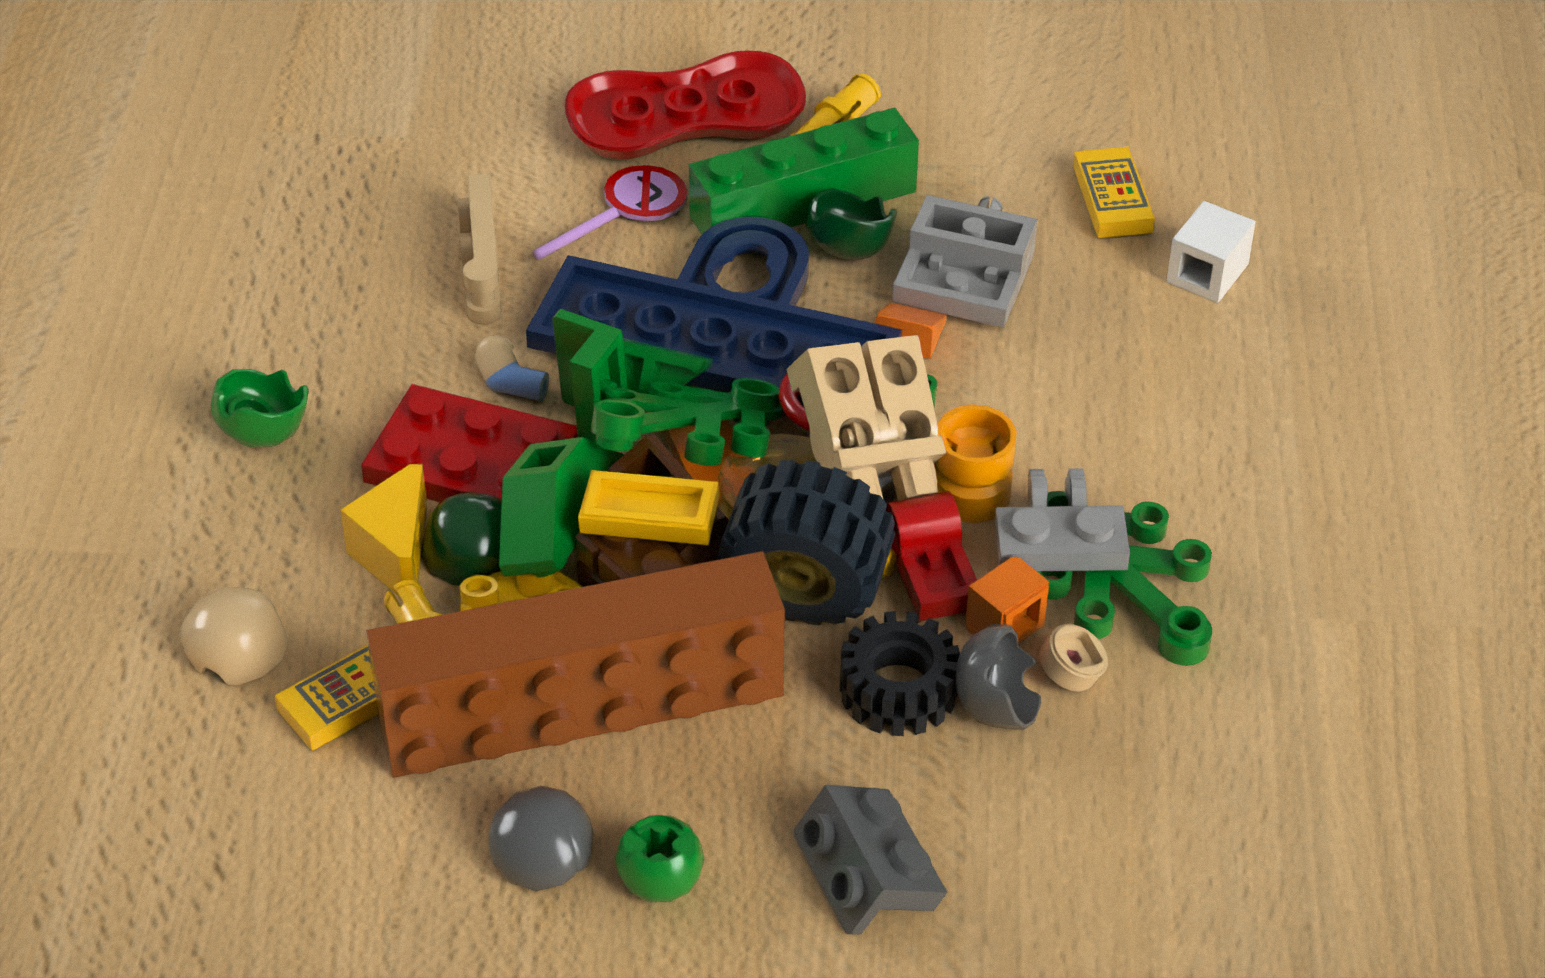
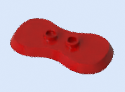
(727, 96)

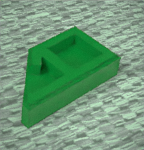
(653, 363)

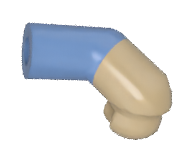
(503, 372)

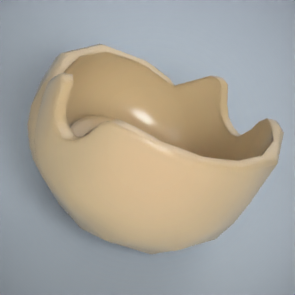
(234, 635)

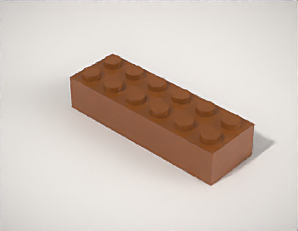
(578, 663)

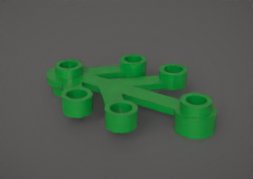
(751, 404)
(1183, 630)

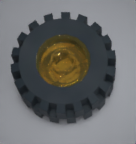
(818, 535)

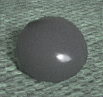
(992, 679)
(540, 838)

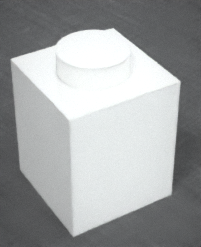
(1210, 251)

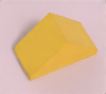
(388, 527)

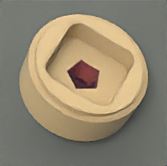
(1073, 657)

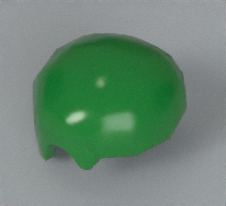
(258, 407)

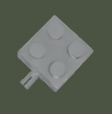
(966, 260)

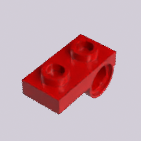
(931, 554)

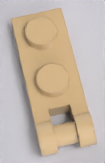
(479, 251)

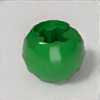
(659, 858)

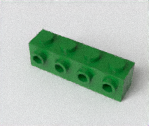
(781, 177)

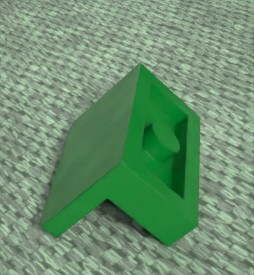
(588, 364)

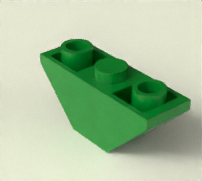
(544, 502)

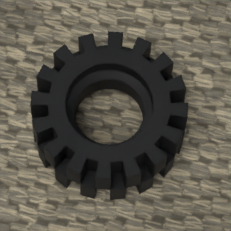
(896, 701)

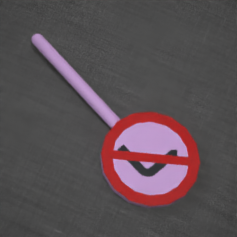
(635, 193)

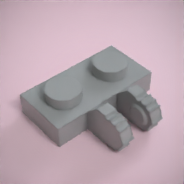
(1062, 536)

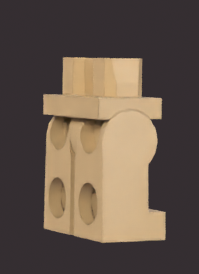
(872, 412)

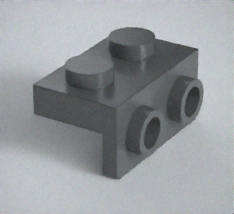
(866, 855)

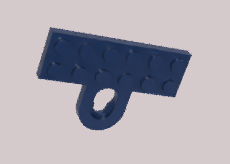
(742, 332)

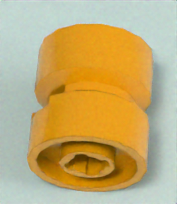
(976, 460)

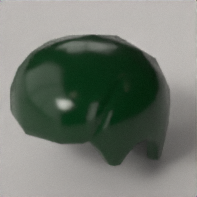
(849, 225)
(463, 537)

